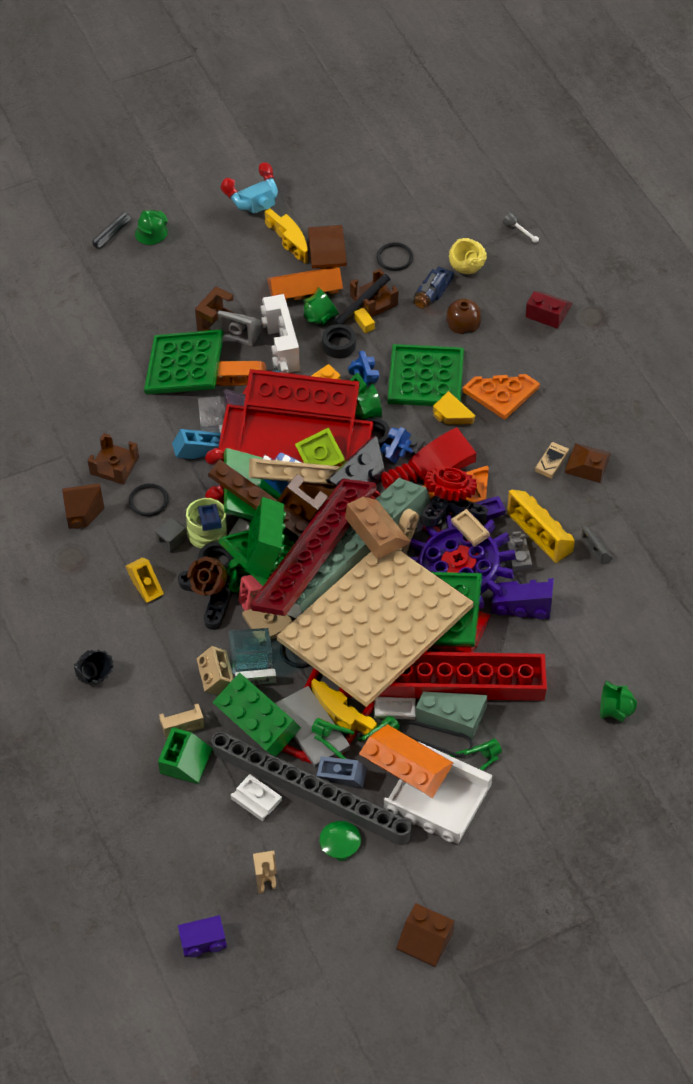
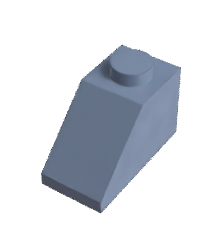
(342, 771)

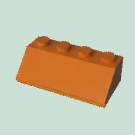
(306, 283)
(406, 759)

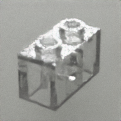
(211, 414)

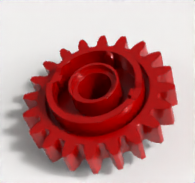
(450, 483)

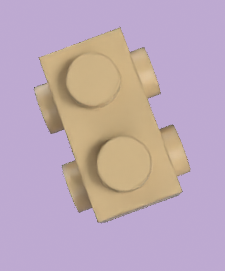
(215, 670)

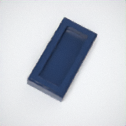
(209, 517)

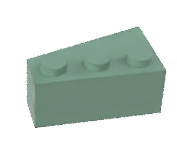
(452, 711)

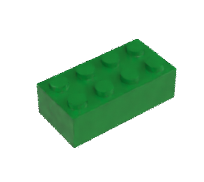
(265, 537)
(257, 715)

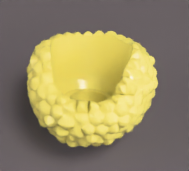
(467, 256)

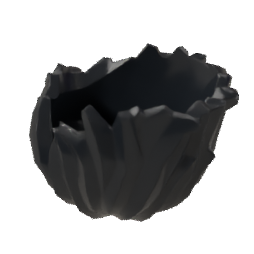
(94, 666)

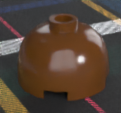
(463, 316)
(207, 576)

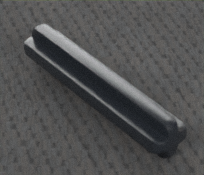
(114, 227)

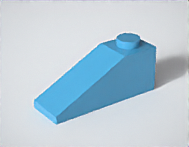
(195, 444)

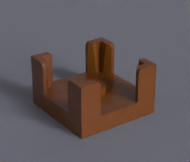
(381, 301)
(208, 309)
(113, 461)
(299, 501)

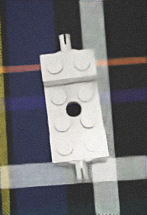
(278, 320)

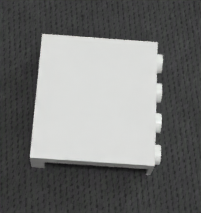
(451, 806)

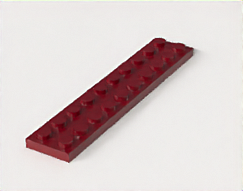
(310, 550)

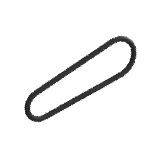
(439, 729)

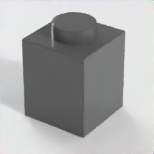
(171, 535)

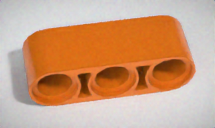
(237, 372)

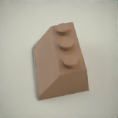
(375, 526)

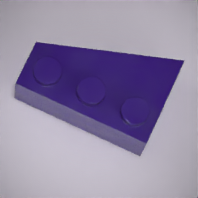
(524, 599)

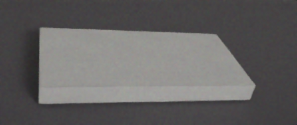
(304, 710)

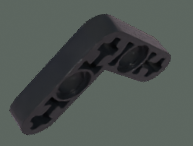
(437, 510)
(224, 596)

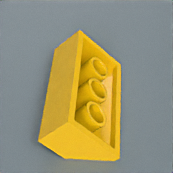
(539, 525)

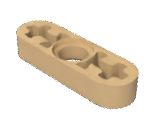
(408, 525)

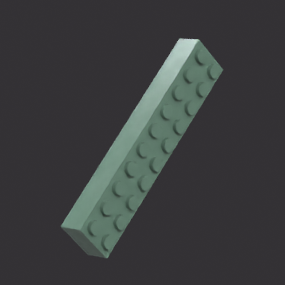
(352, 549)

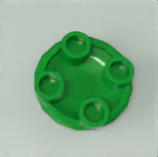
(340, 840)

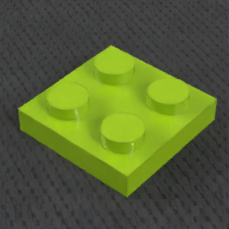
(320, 449)

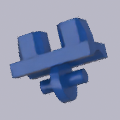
(363, 366)
(399, 445)

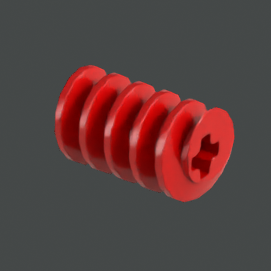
(406, 472)

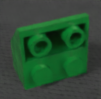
(184, 756)

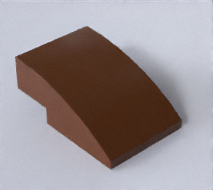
(327, 246)

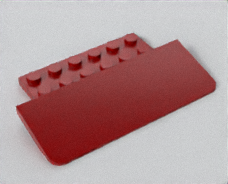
(290, 408)

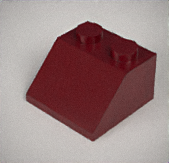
(547, 309)

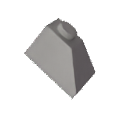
(239, 327)

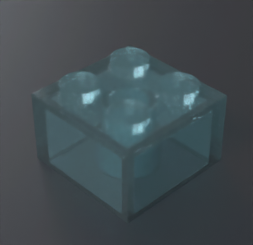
(250, 650)

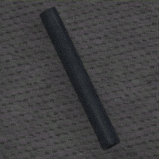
(368, 294)

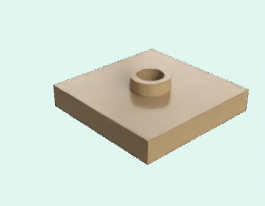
(274, 623)

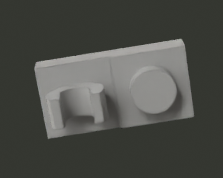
(519, 544)

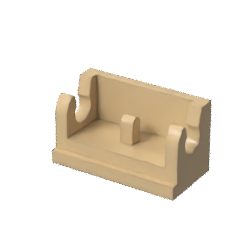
(186, 721)
(265, 869)

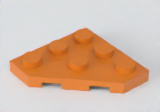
(501, 393)

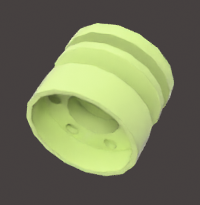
(194, 529)

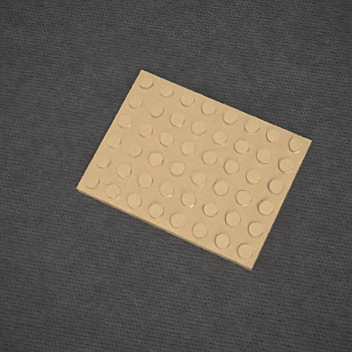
(375, 623)

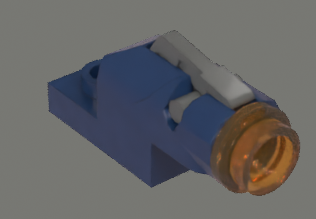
(432, 287)

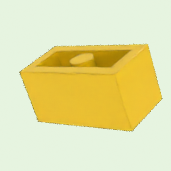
(364, 320)

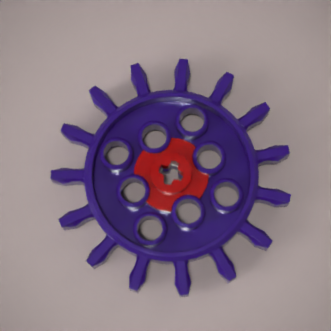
(461, 557)

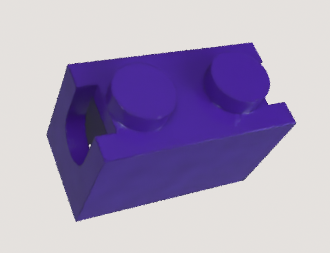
(202, 936)

